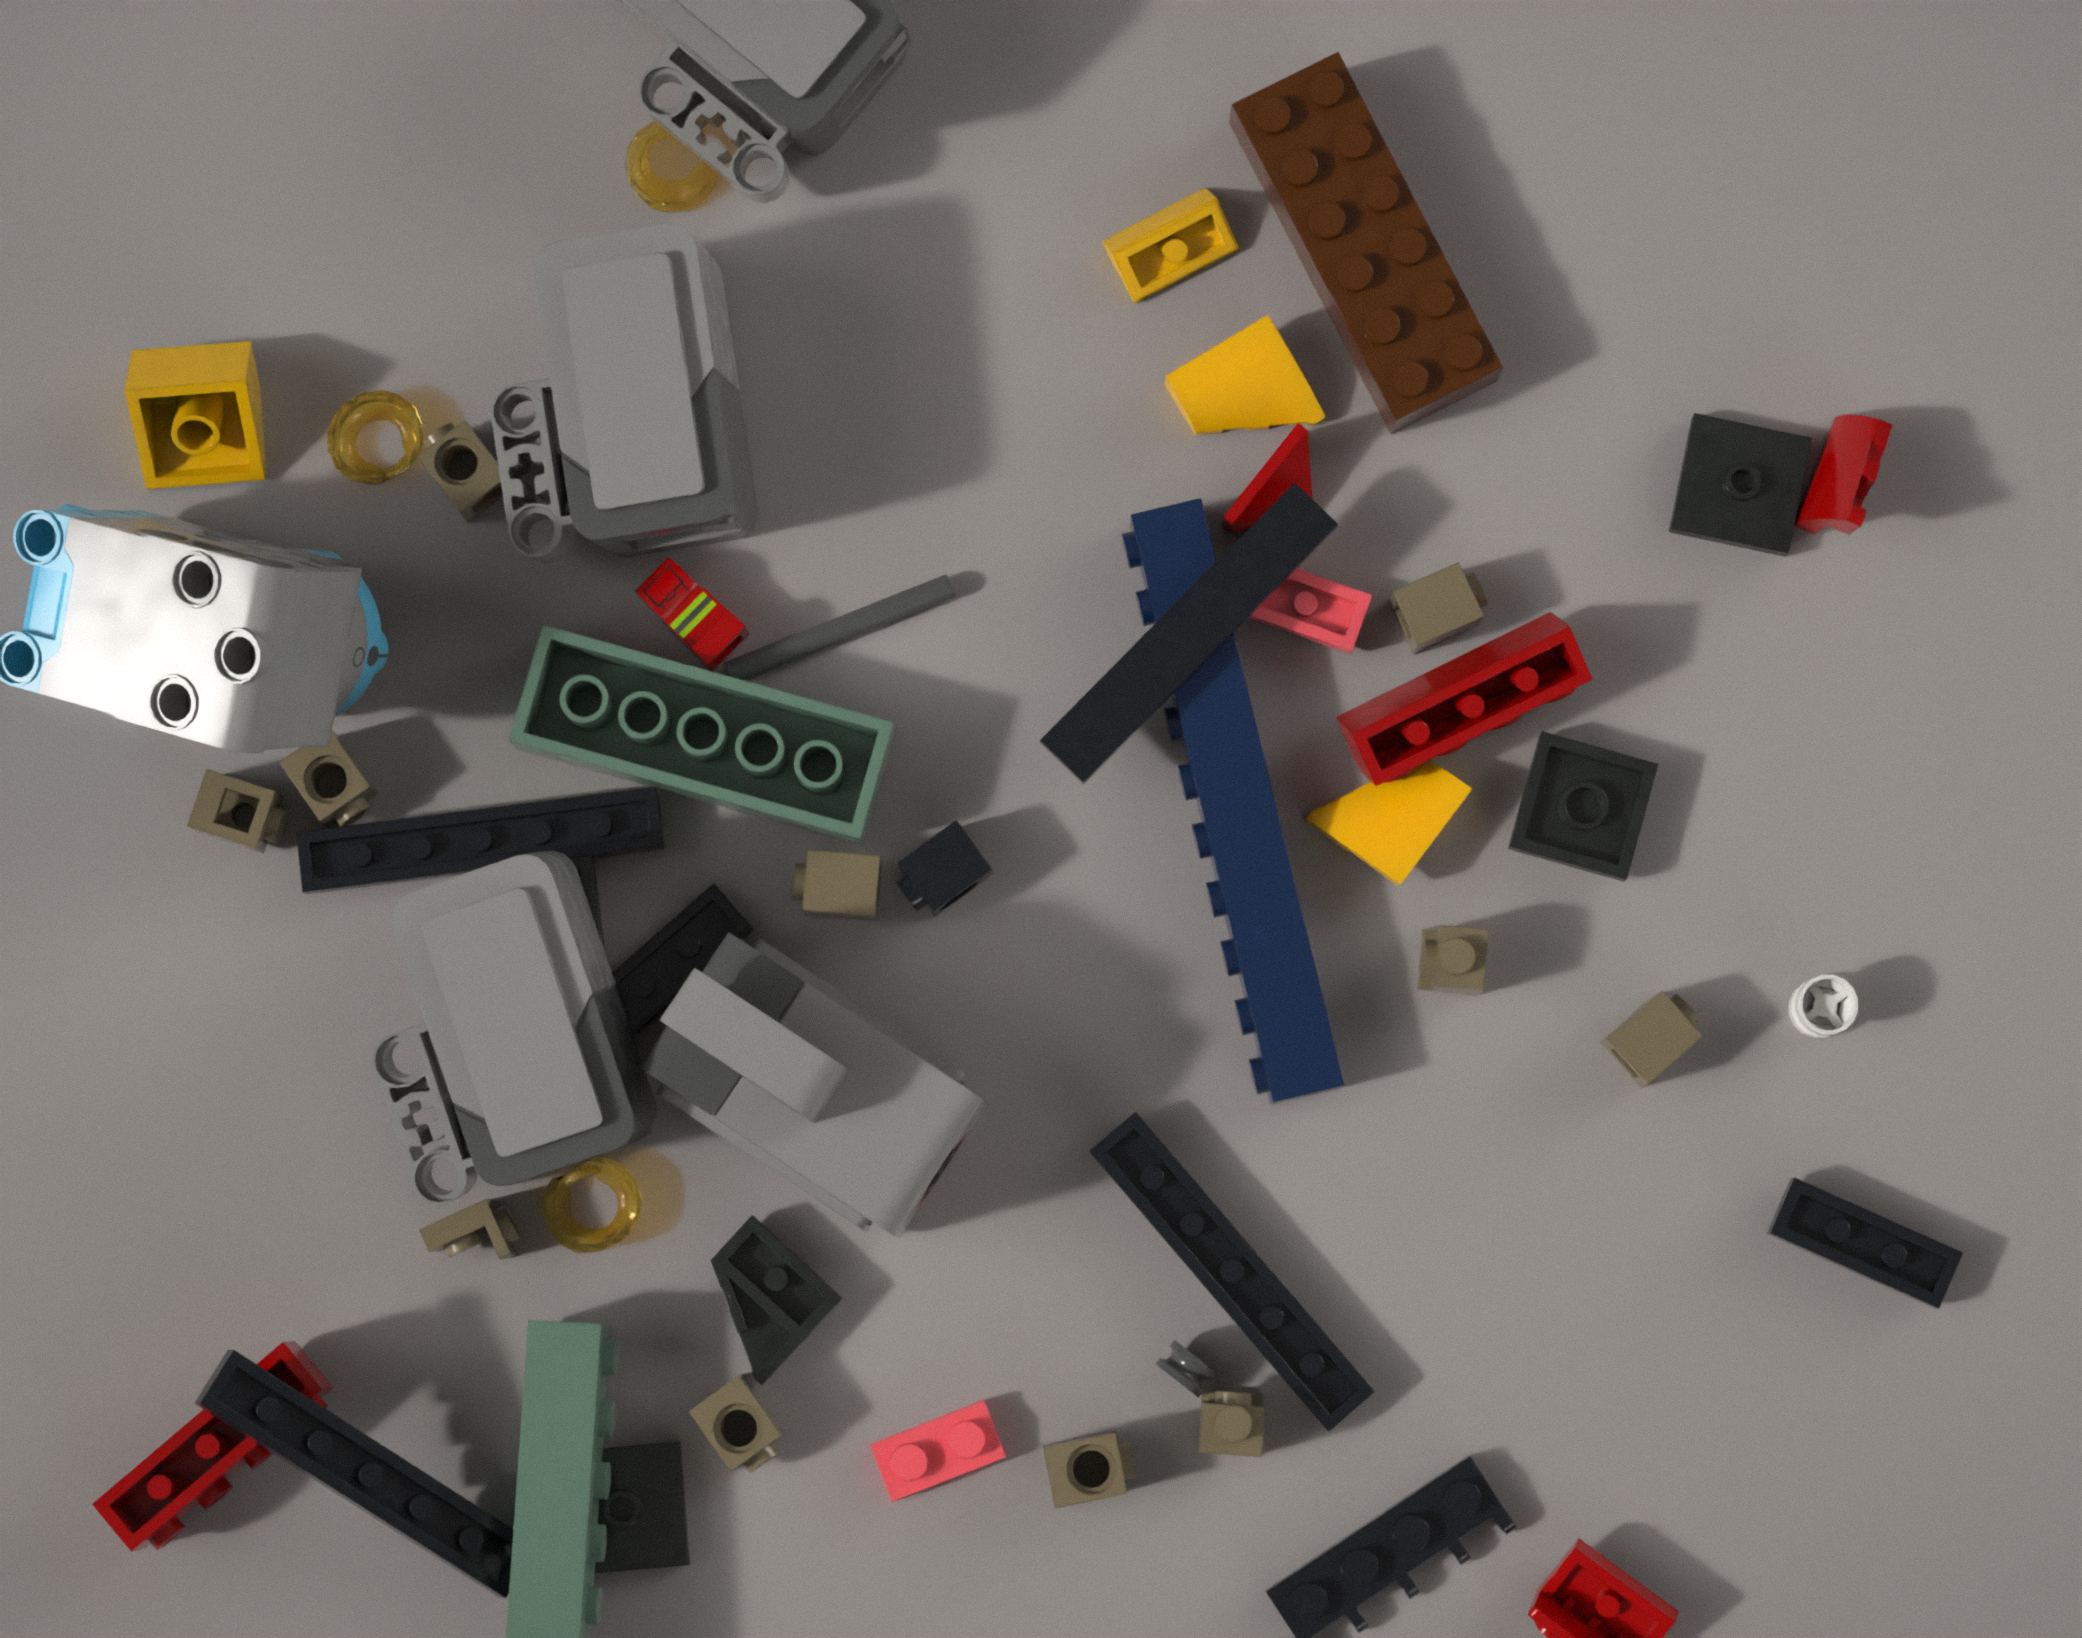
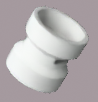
(1833, 1002)

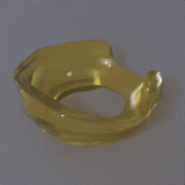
(662, 193)
(359, 412)
(568, 1231)

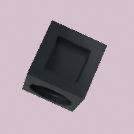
(942, 870)

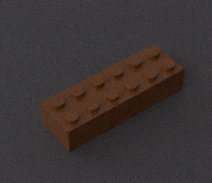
(1364, 243)

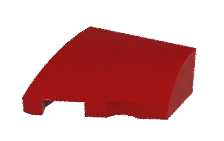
(1844, 474)

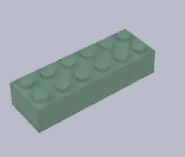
(702, 735)

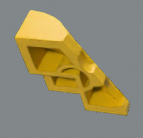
(1244, 384)
(1392, 821)

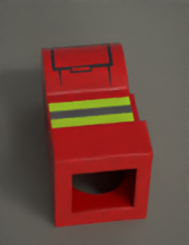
(692, 614)

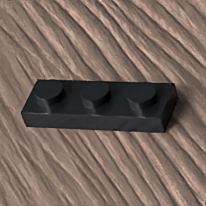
(1864, 1243)

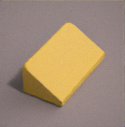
(1170, 244)

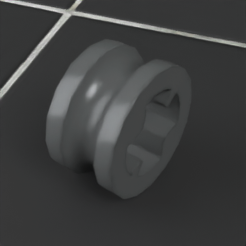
(1186, 1368)

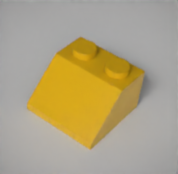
(197, 414)

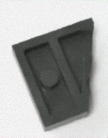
(770, 1296)

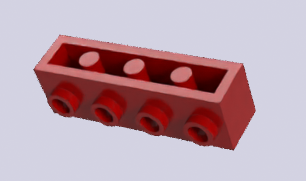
(1464, 699)
(197, 1463)

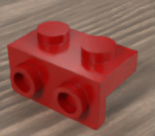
(1597, 1600)

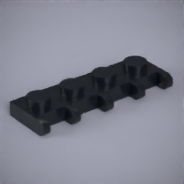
(1387, 1550)

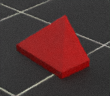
(1284, 468)

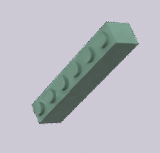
(561, 1480)

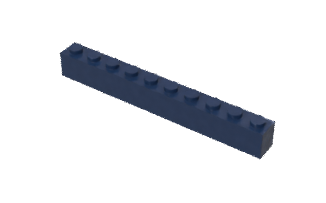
(1238, 826)

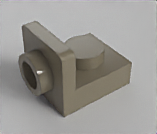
(460, 1230)

